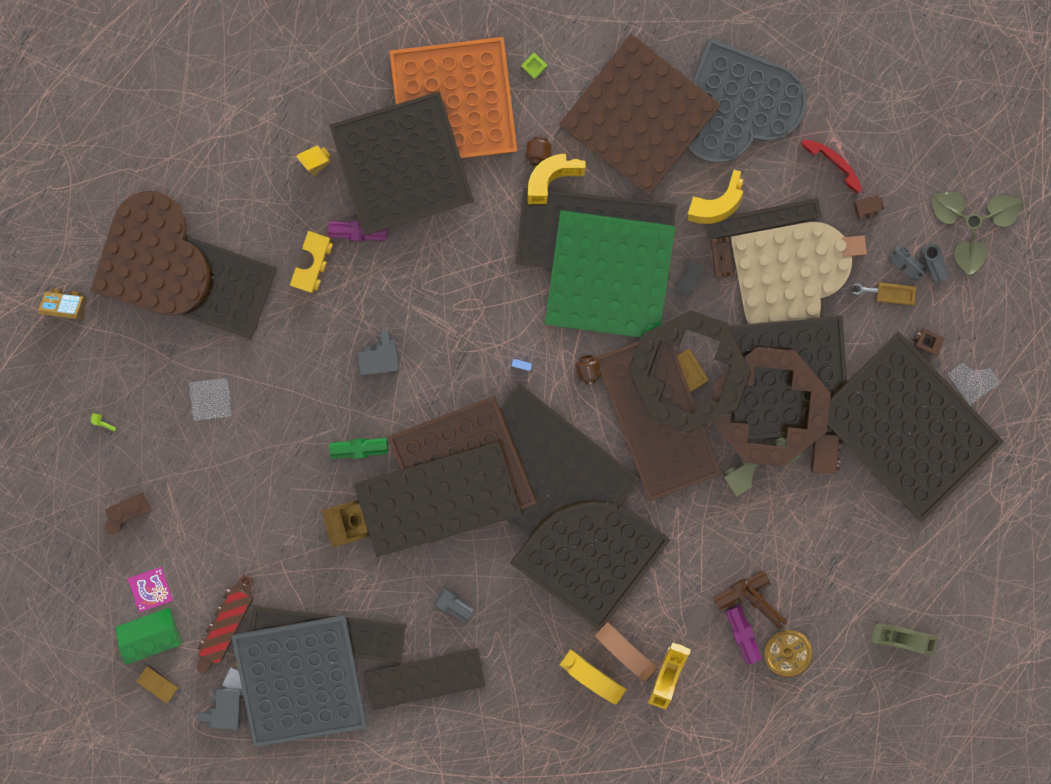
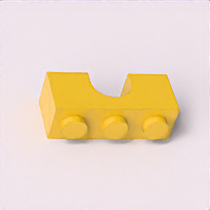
(309, 278)

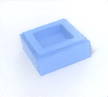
(521, 364)

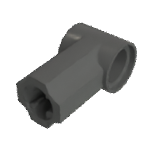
(935, 264)
(451, 603)

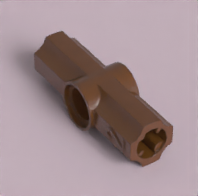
(733, 595)

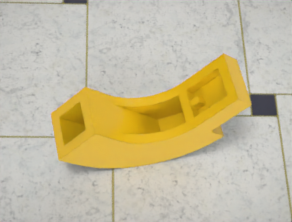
(547, 171)
(719, 209)
(668, 675)
(592, 677)

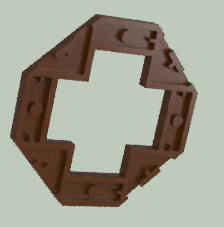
(797, 438)

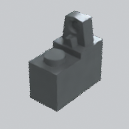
(380, 360)
(227, 709)

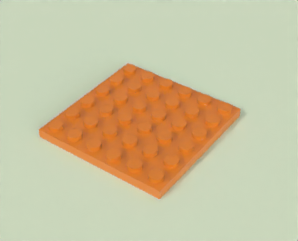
(472, 86)

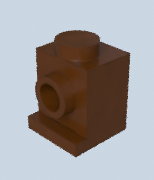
(868, 207)
(935, 341)

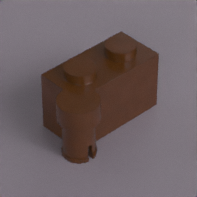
(125, 511)

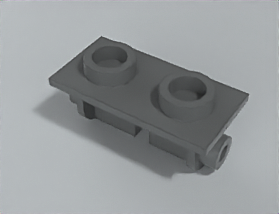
(902, 257)

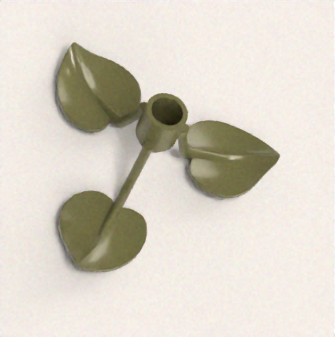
(948, 207)

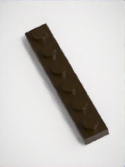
(765, 218)

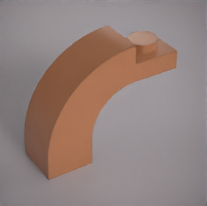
(625, 652)

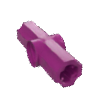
(353, 231)
(743, 634)

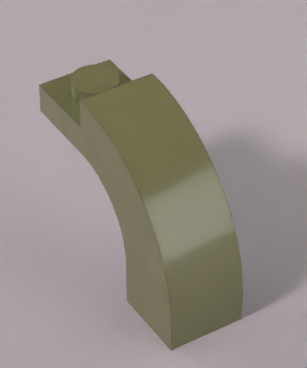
(904, 638)

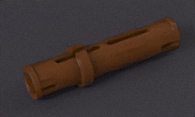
(758, 601)

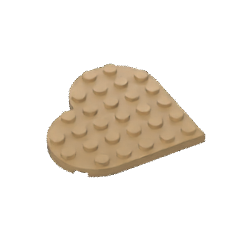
(789, 270)

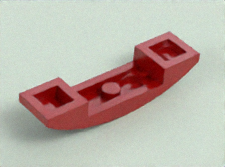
(851, 179)

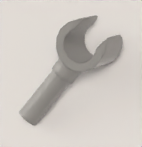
(860, 289)

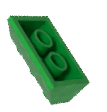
(147, 636)

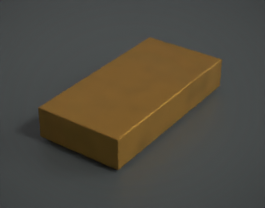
(896, 294)
(157, 684)

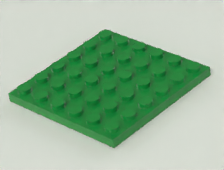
(609, 274)

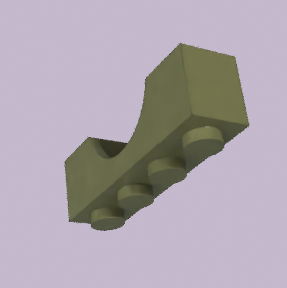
(740, 478)

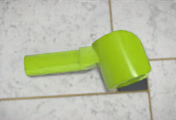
(96, 420)

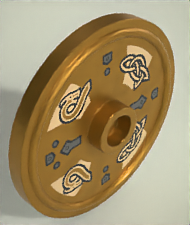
(788, 653)

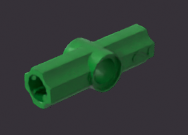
(358, 448)

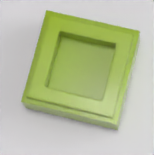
(534, 65)

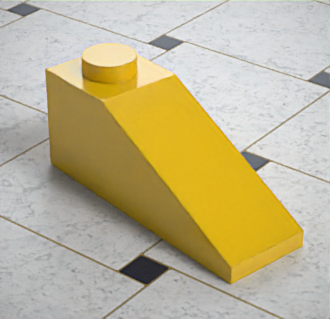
(314, 159)

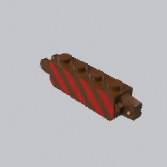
(226, 624)

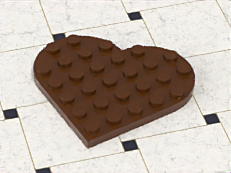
(149, 259)

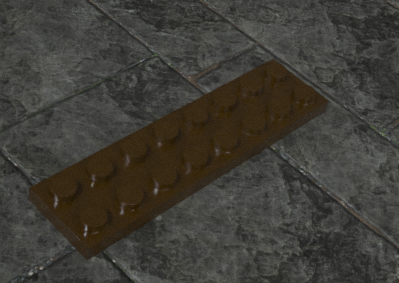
(368, 637)

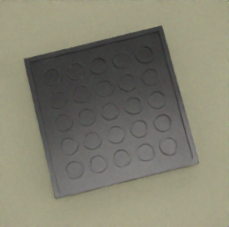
(299, 681)

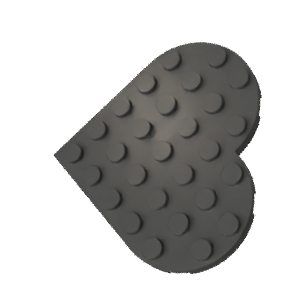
(755, 101)

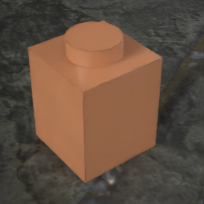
(855, 246)

